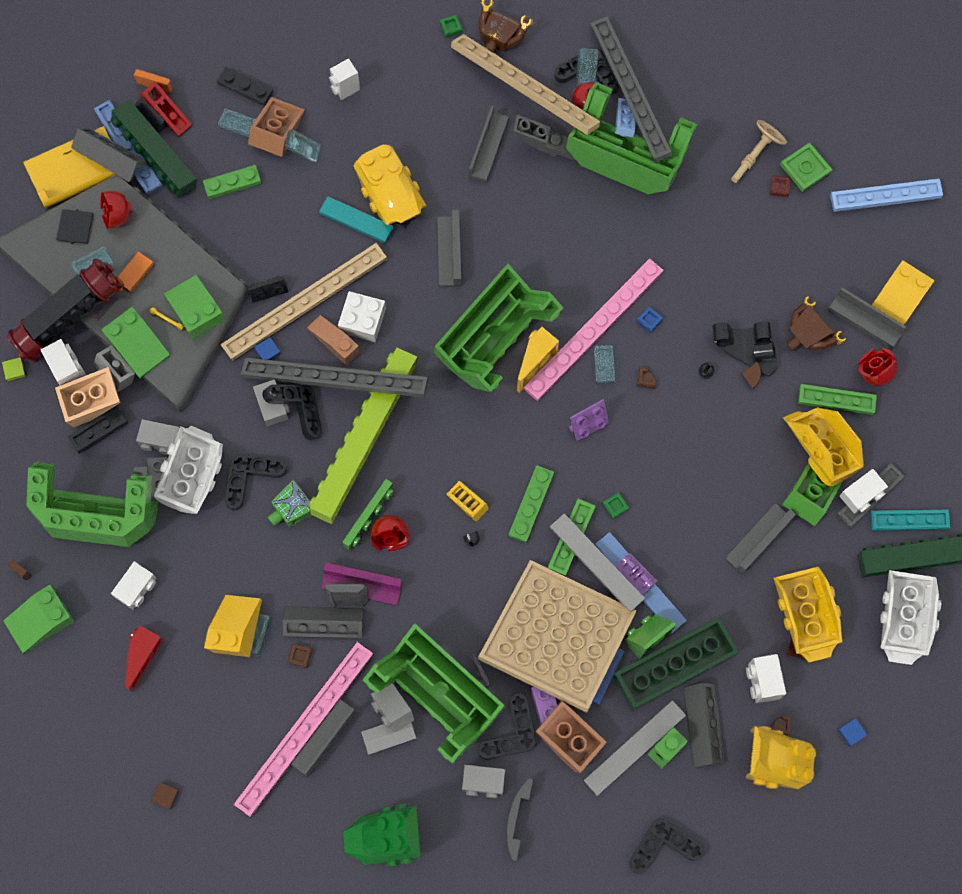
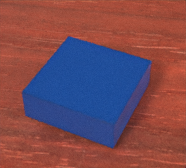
(649, 319)
(267, 349)
(852, 732)

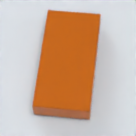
(146, 79)
(135, 271)

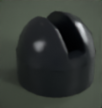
(709, 374)
(472, 538)

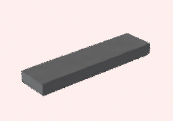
(891, 477)

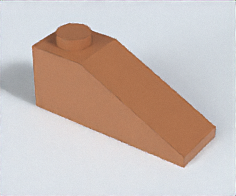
(334, 339)

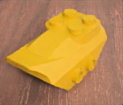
(388, 185)
(830, 443)
(810, 613)
(780, 760)

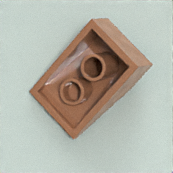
(273, 124)
(570, 737)

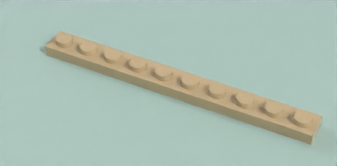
(525, 84)
(303, 302)

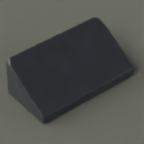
(151, 115)

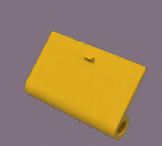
(64, 173)

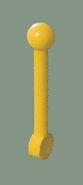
(153, 311)

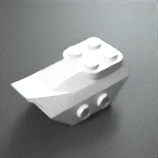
(189, 470)
(909, 616)

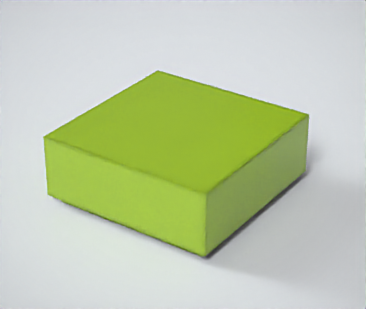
(13, 369)

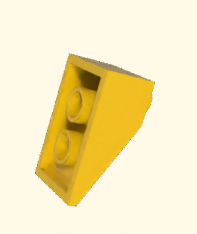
(903, 292)
(540, 350)
(234, 626)

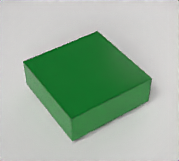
(451, 26)
(615, 505)

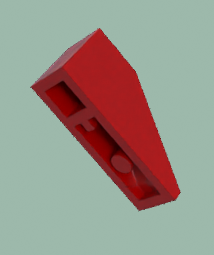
(165, 108)
(141, 652)

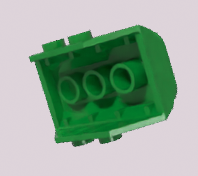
(384, 837)

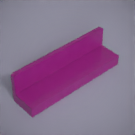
(380, 587)

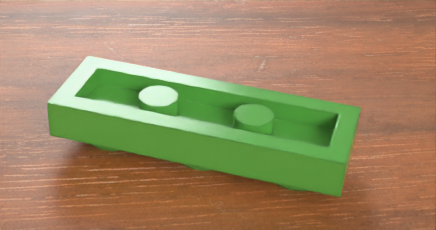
(232, 182)

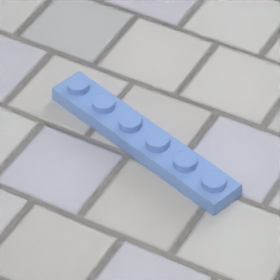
(886, 195)

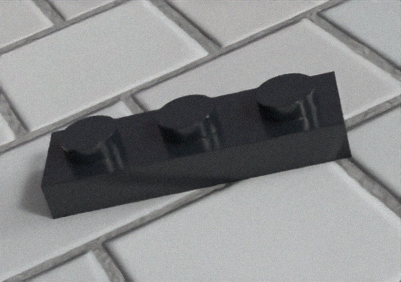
(245, 86)
(97, 429)

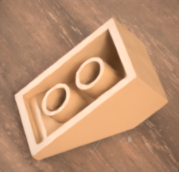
(87, 397)

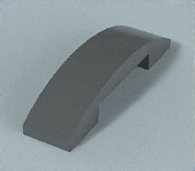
(523, 794)

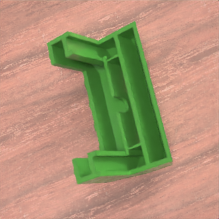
(627, 157)
(492, 326)
(91, 516)
(440, 687)

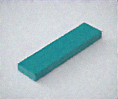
(356, 219)
(910, 520)

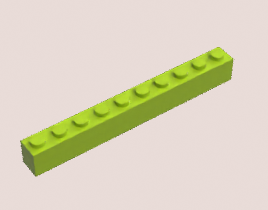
(359, 442)

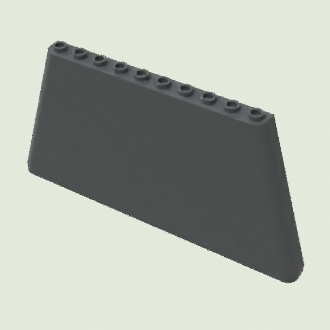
(175, 261)

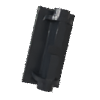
(274, 287)

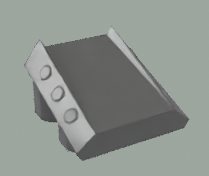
(347, 594)

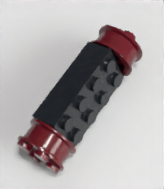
(65, 309)

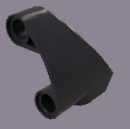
(748, 344)

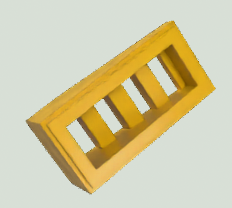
(476, 510)

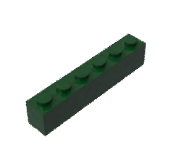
(153, 149)
(910, 556)

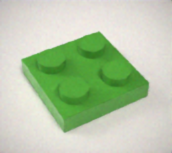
(806, 167)

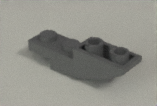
(541, 137)

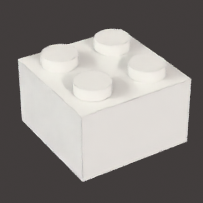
(362, 316)
(62, 362)
(766, 679)

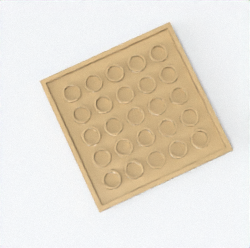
(557, 635)

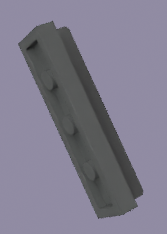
(488, 146)
(107, 153)
(449, 250)
(867, 318)
(759, 537)
(323, 622)
(704, 724)
(323, 737)

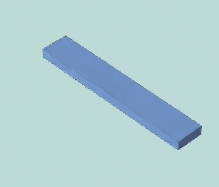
(146, 175)
(654, 597)

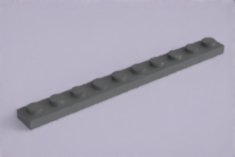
(631, 90)
(335, 377)

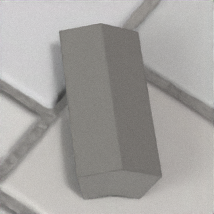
(382, 737)

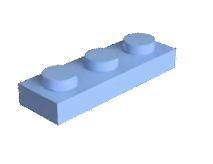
(624, 119)

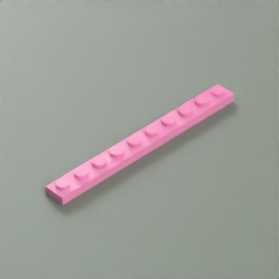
(593, 330)
(303, 729)

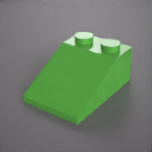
(194, 307)
(135, 342)
(810, 496)
(38, 619)
(649, 635)

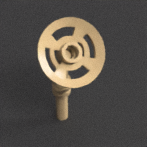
(769, 134)

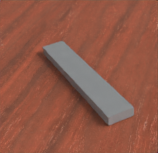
(597, 563)
(634, 748)

